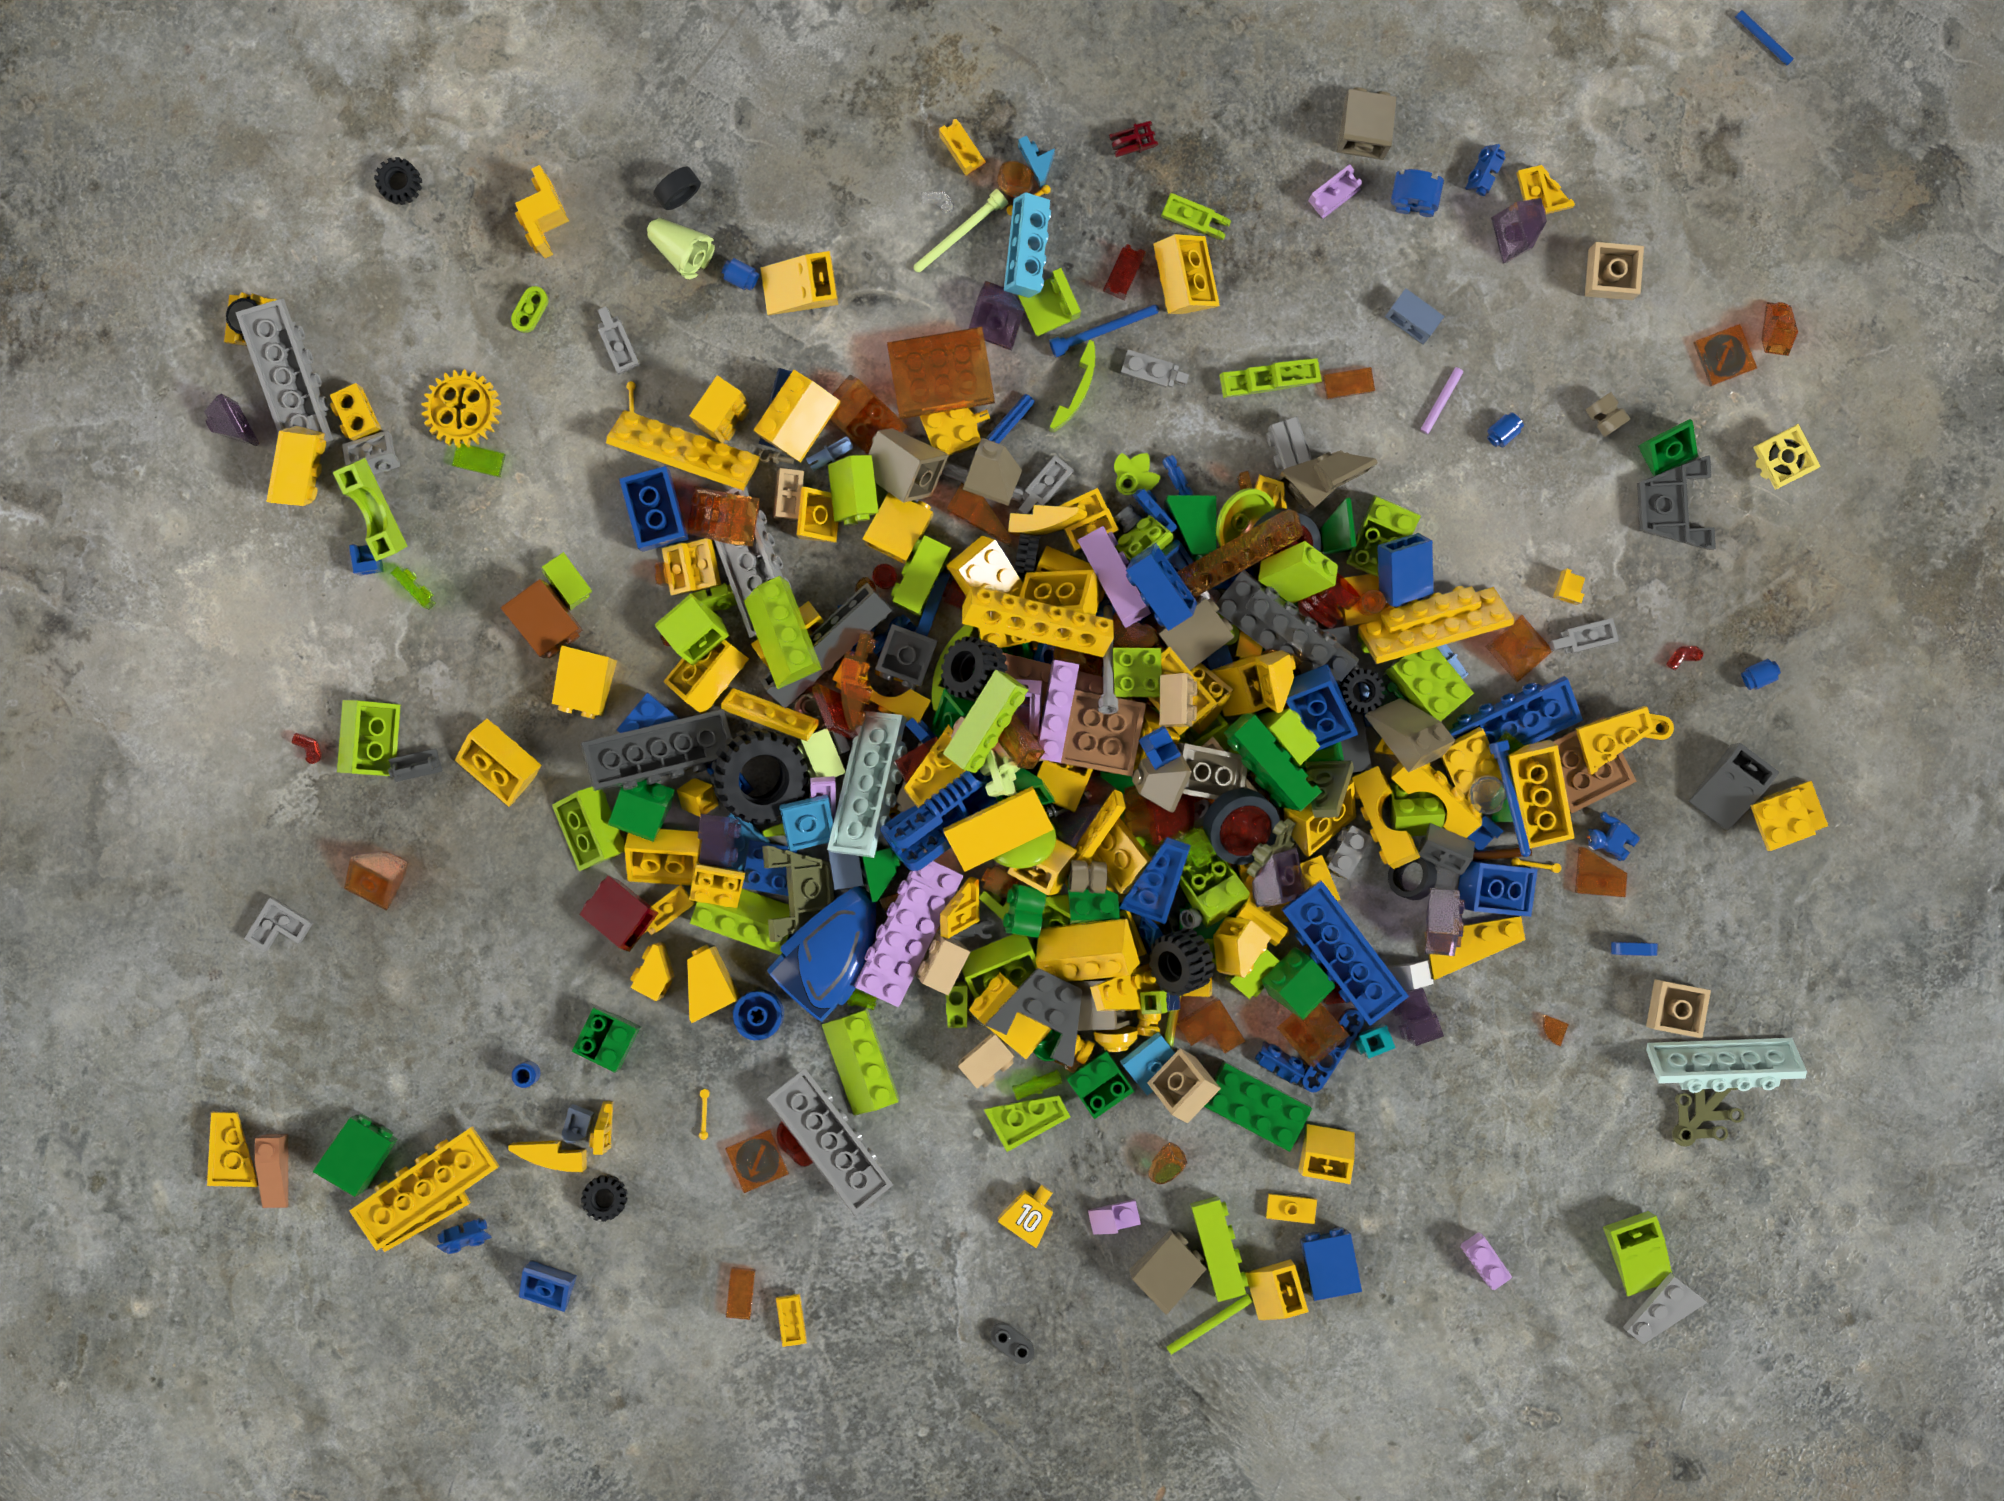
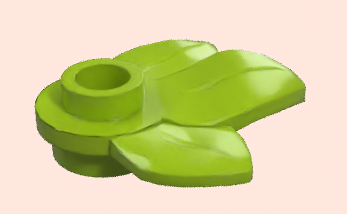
(1136, 471)

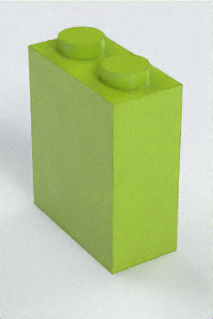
(853, 489)
(1298, 572)

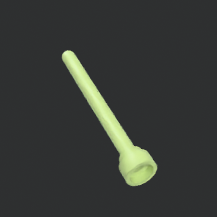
(995, 202)

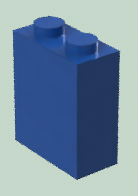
(1406, 569)
(1330, 1264)

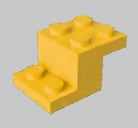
(540, 212)
(1789, 815)

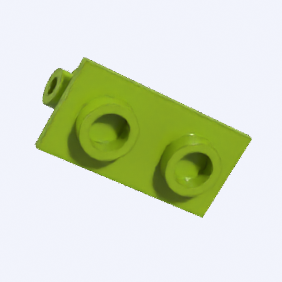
(721, 598)

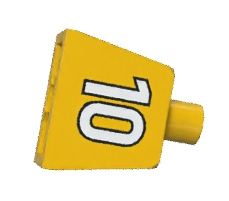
(1028, 1215)

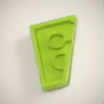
(1026, 1119)

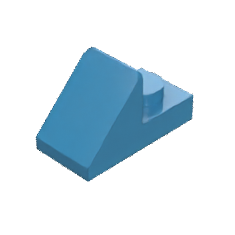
(1038, 164)

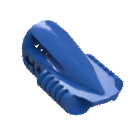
(923, 827)

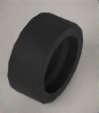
(677, 188)
(1428, 880)

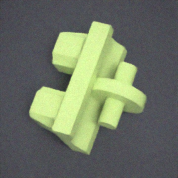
(1002, 773)

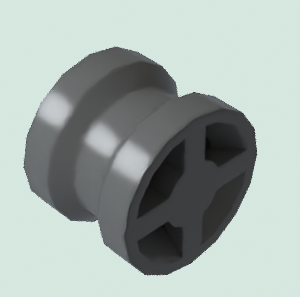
(1127, 519)

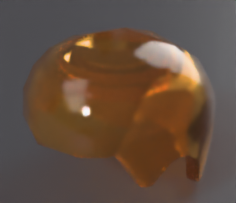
(1015, 178)

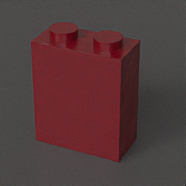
(618, 913)

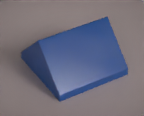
(546, 1285)

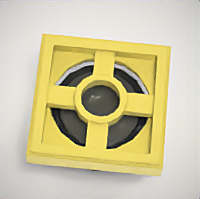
(1783, 458)

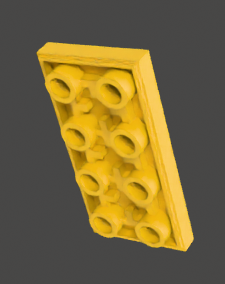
(998, 829)

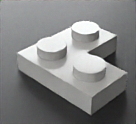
(274, 919)

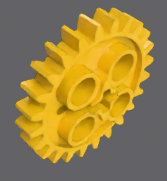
(439, 408)

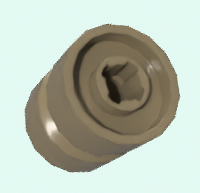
(1607, 414)
(1087, 876)

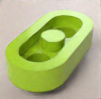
(528, 309)

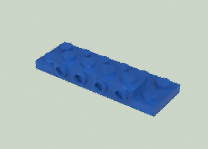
(1526, 716)
(1344, 953)

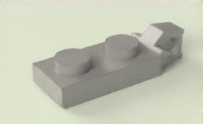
(617, 342)
(1152, 370)
(1045, 484)
(1586, 637)

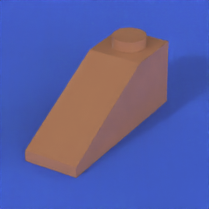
(272, 1169)

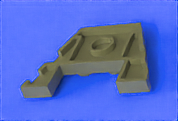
(808, 889)

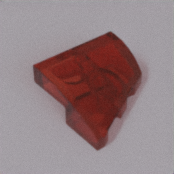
(1167, 823)

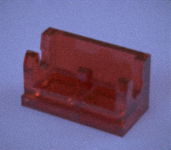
(1124, 272)

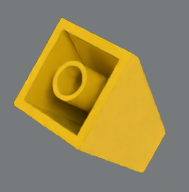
(898, 527)
(583, 682)
(708, 983)
(1024, 1032)

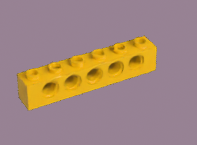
(1037, 621)

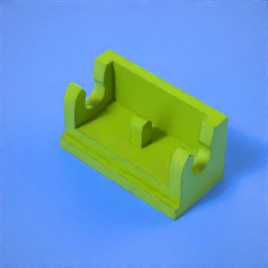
(566, 581)

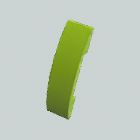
(1063, 414)
(937, 690)

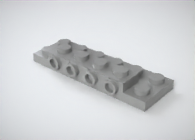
(284, 367)
(750, 565)
(830, 1141)

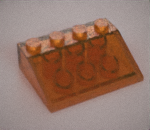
(940, 372)

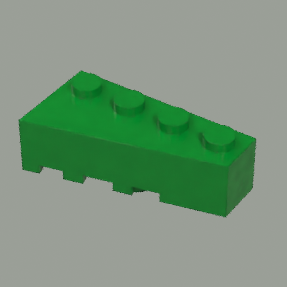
(1270, 764)

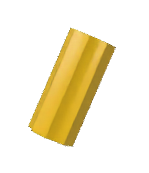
(1263, 920)

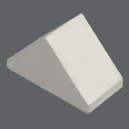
(1413, 975)

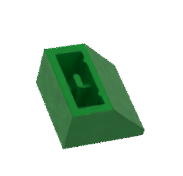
(606, 1039)
(1099, 1084)

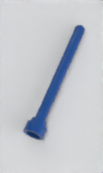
(1061, 345)
(1500, 751)

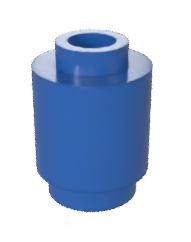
(740, 274)
(1505, 430)
(1760, 674)
(519, 1077)

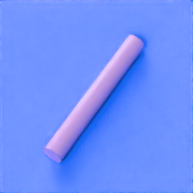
(1441, 401)

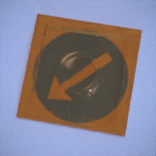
(1725, 355)
(757, 1160)

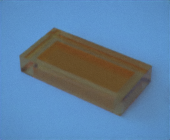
(1349, 383)
(740, 1293)

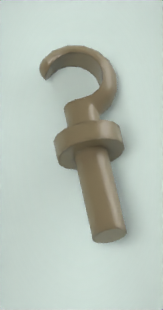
(776, 457)

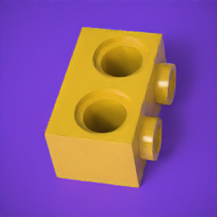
(359, 410)

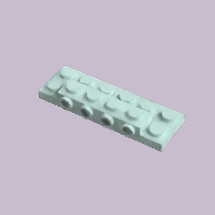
(868, 785)
(1726, 1063)

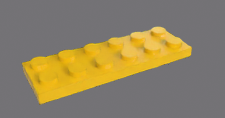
(683, 450)

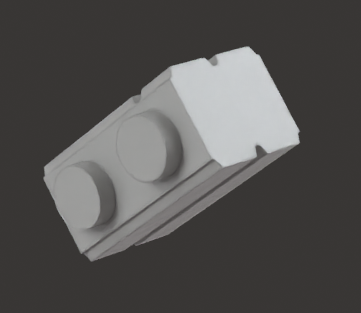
(1288, 443)

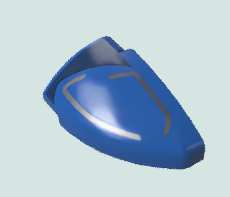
(827, 954)

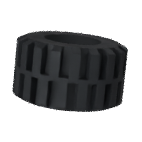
(960, 663)
(1181, 962)

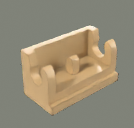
(787, 494)

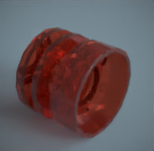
(1324, 604)

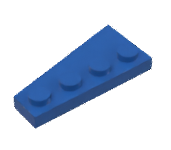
(1157, 884)

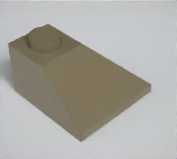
(1341, 468)
(993, 472)
(1164, 784)

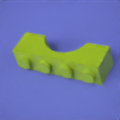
(382, 530)

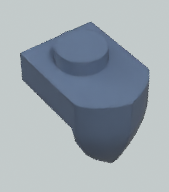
(577, 1124)

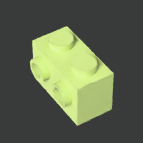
(821, 755)

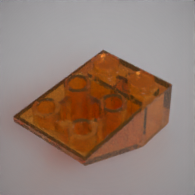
(862, 414)
(723, 516)

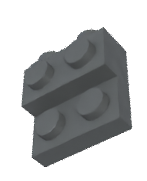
(906, 656)

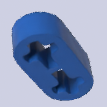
(1634, 948)

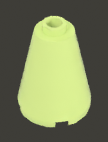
(681, 246)

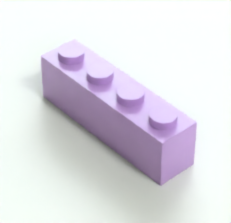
(1111, 572)
(1057, 709)

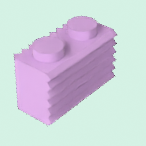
(1486, 1261)

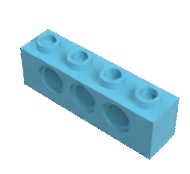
(1022, 232)

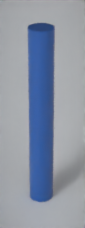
(1766, 39)

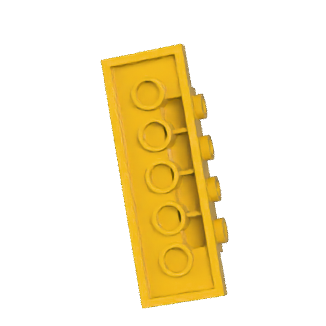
(1434, 622)
(423, 1187)

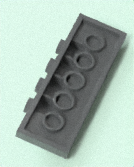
(1280, 626)
(656, 751)

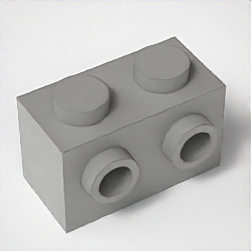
(1348, 851)

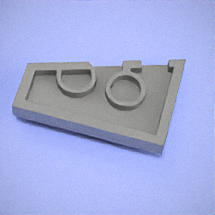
(1663, 1308)

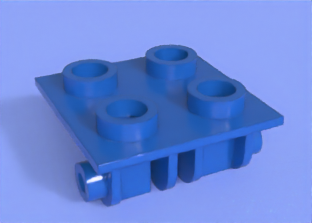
(764, 879)

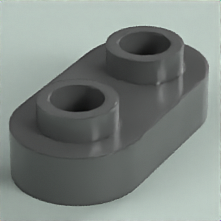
(1013, 1343)

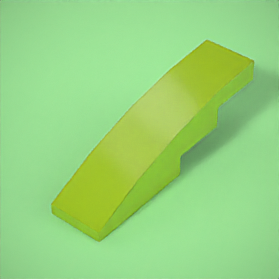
(1270, 378)

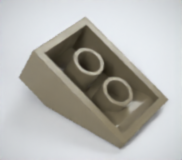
(1410, 733)
(1212, 771)

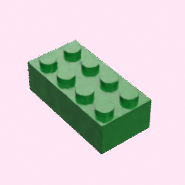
(1258, 1106)

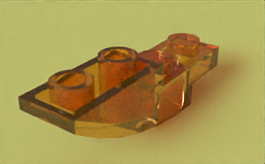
(854, 689)

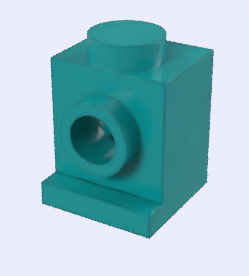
(1383, 1041)

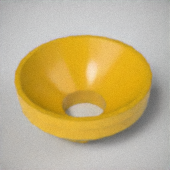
(1116, 1039)

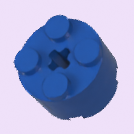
(1416, 192)
(745, 1018)

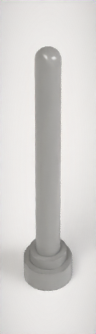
(1108, 702)

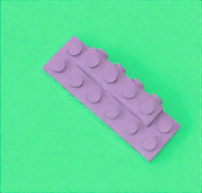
(907, 932)

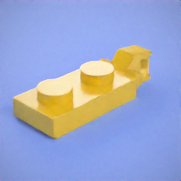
(670, 908)

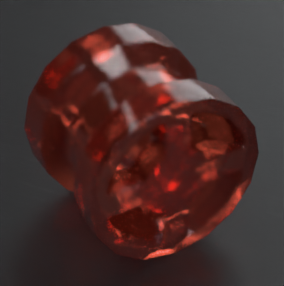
(882, 572)

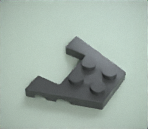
(1665, 505)
(1048, 1003)

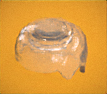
(1487, 794)

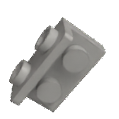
(377, 450)

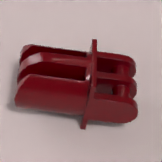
(1129, 140)

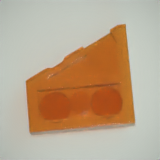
(1598, 876)

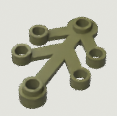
(1264, 852)
(1703, 1112)

